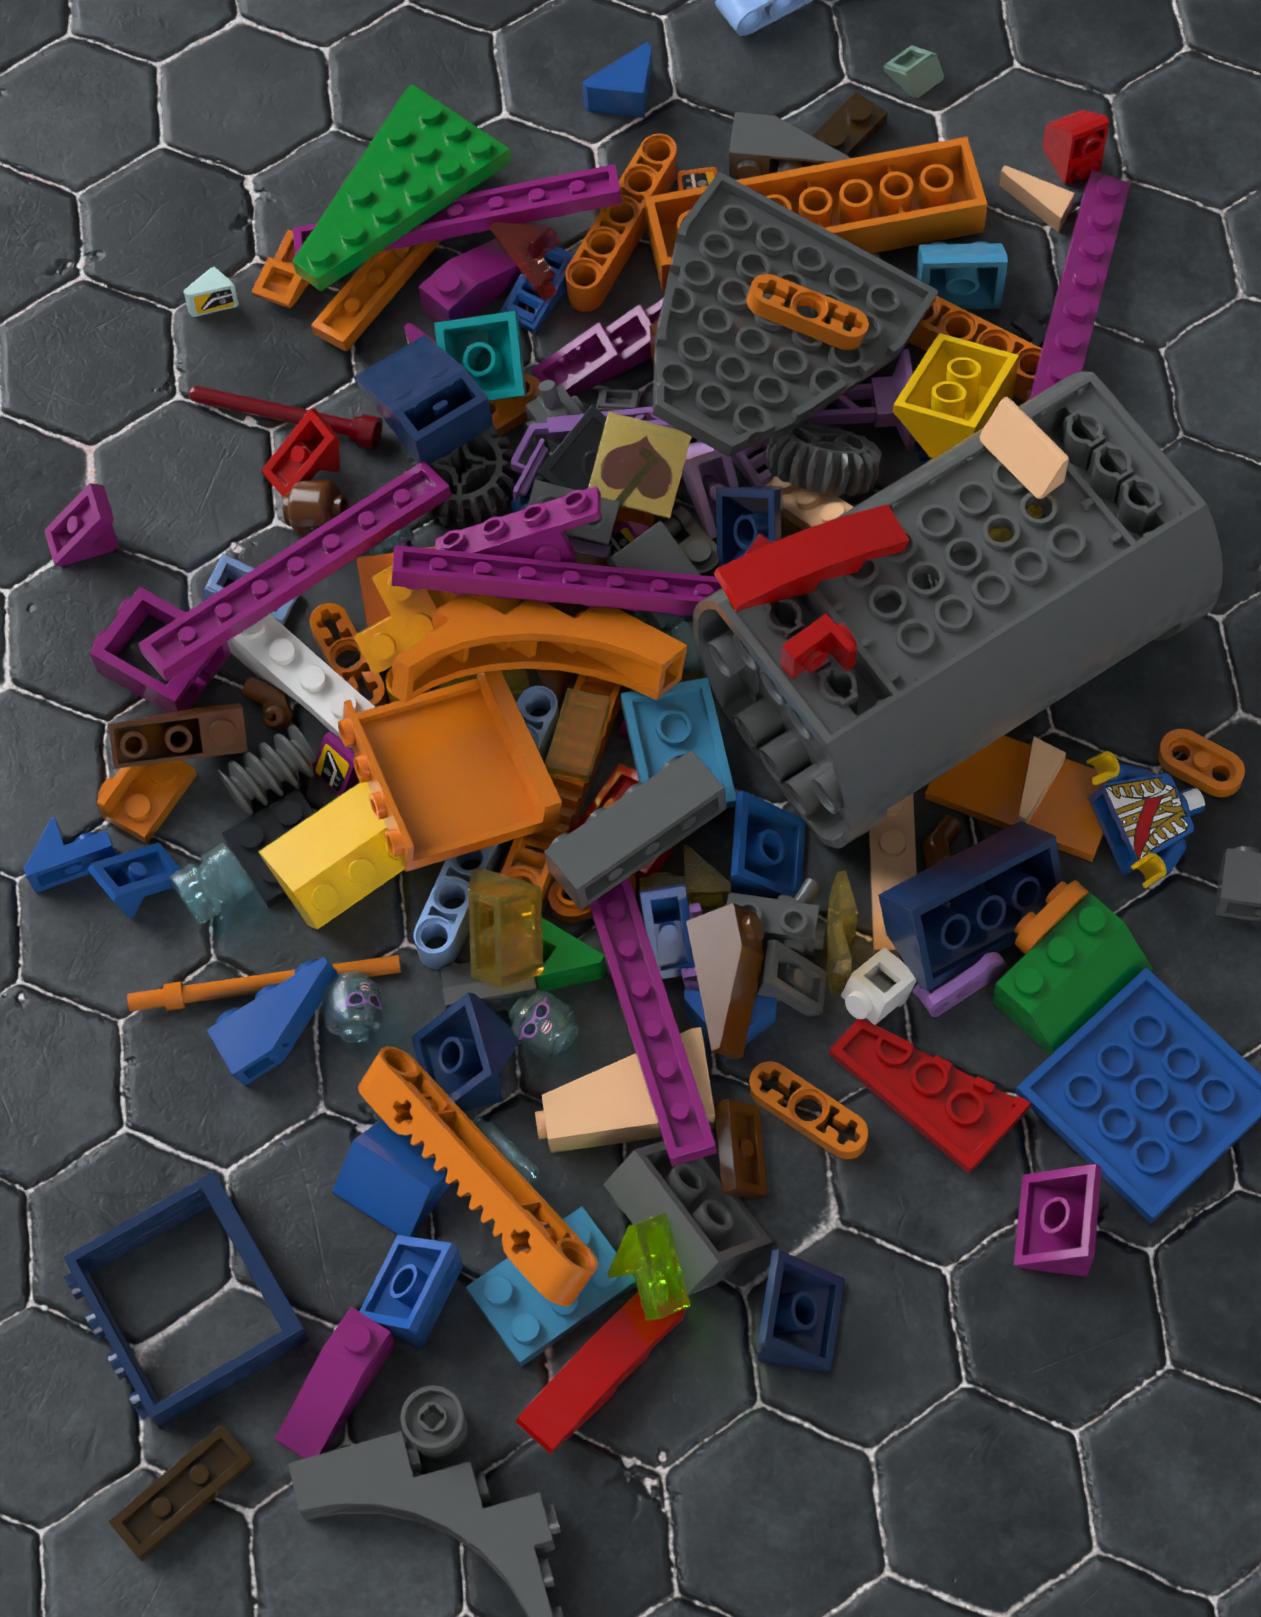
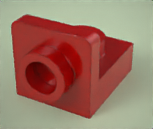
(813, 644)

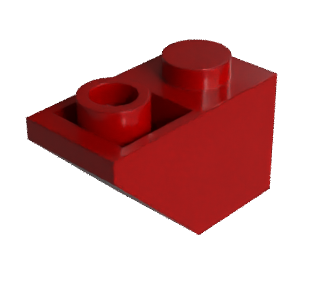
(1076, 144)

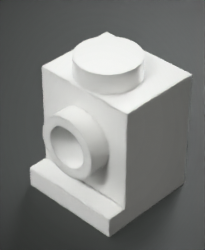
(871, 994)

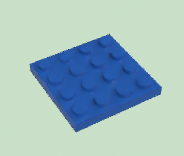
(1147, 1094)

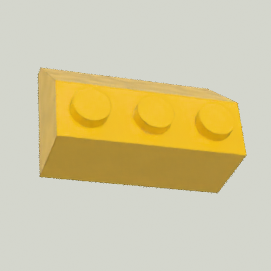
(954, 392)
(333, 857)

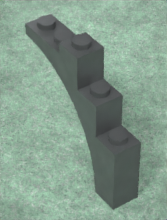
(382, 1480)

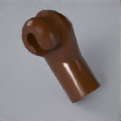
(273, 700)
(937, 844)

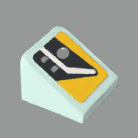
(210, 294)

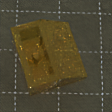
(504, 928)

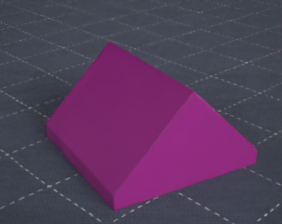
(1058, 1220)

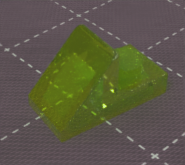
(652, 1258)

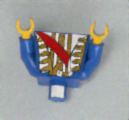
(1142, 816)

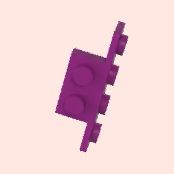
(532, 532)

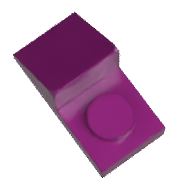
(82, 528)

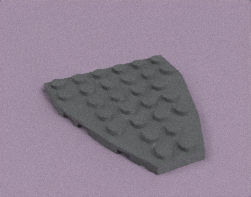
(745, 377)

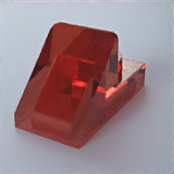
(526, 248)

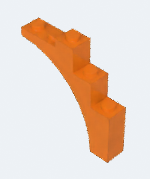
(534, 635)

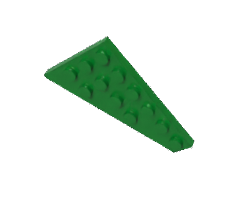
(405, 176)

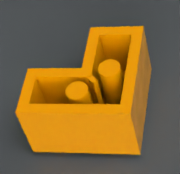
(405, 627)

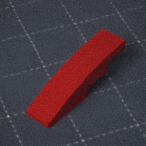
(810, 556)
(594, 1374)

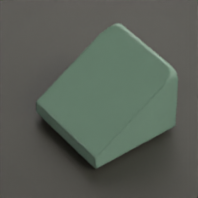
(915, 70)

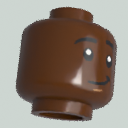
(312, 505)

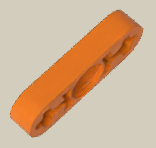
(839, 312)
(332, 649)
(842, 1120)

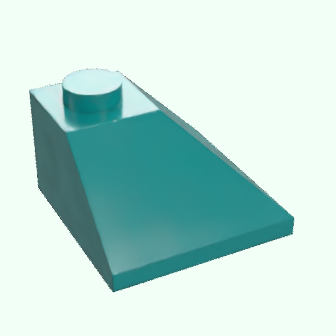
(488, 350)

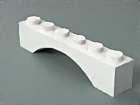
(295, 669)

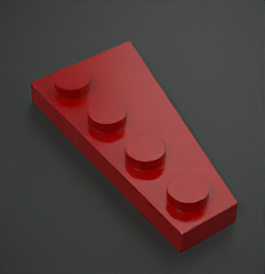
(945, 1105)

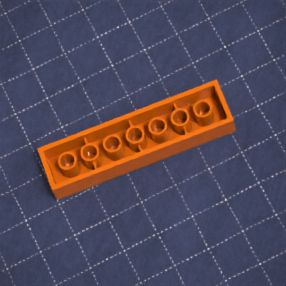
(867, 200)

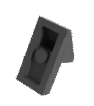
(792, 979)

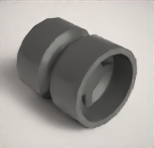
(435, 1423)

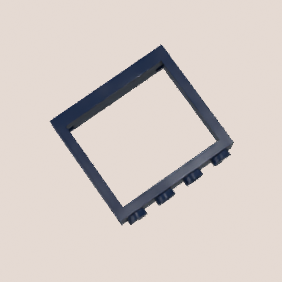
(143, 1228)

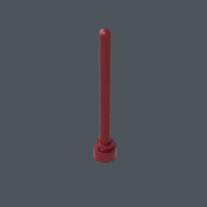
(363, 430)

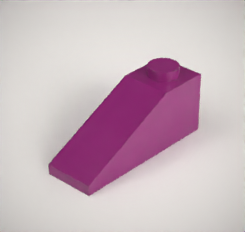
(468, 283)
(335, 1384)

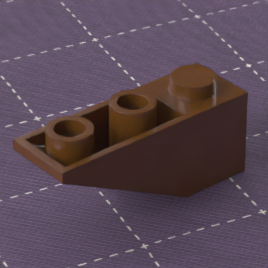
(179, 736)

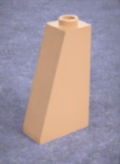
(614, 1103)

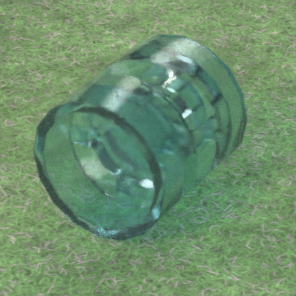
(211, 883)

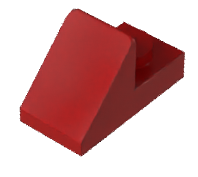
(303, 453)

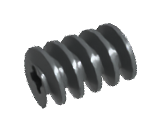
(269, 770)

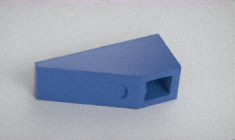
(267, 1028)

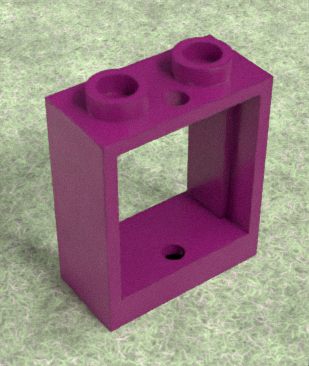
(183, 688)

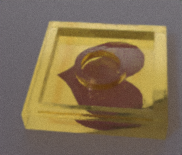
(640, 464)

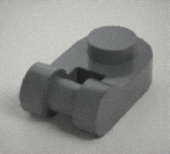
(697, 545)

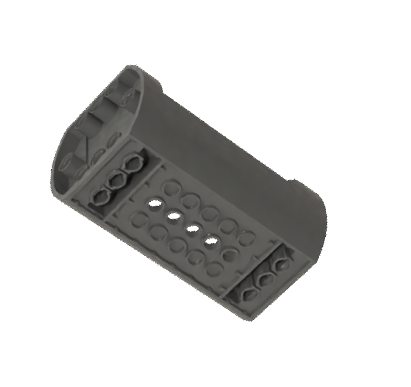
(996, 641)

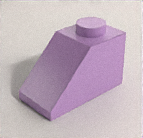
(702, 473)

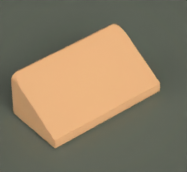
(1024, 449)

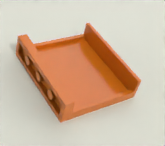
(451, 770)

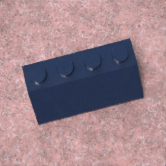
(970, 902)

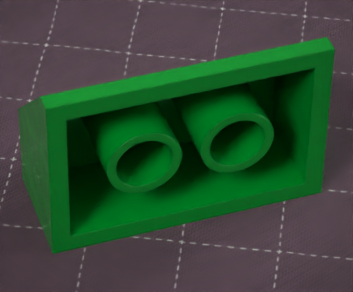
(1070, 974)

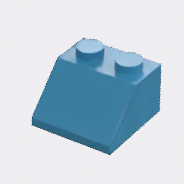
(965, 273)

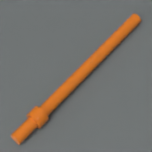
(175, 995)

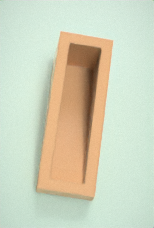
(1042, 198)
(1042, 770)

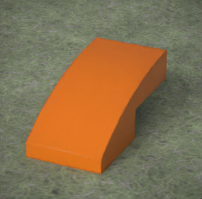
(278, 277)

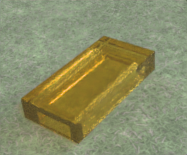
(578, 734)

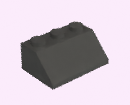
(708, 1228)

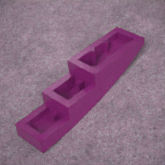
(601, 352)

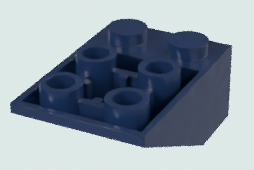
(426, 399)

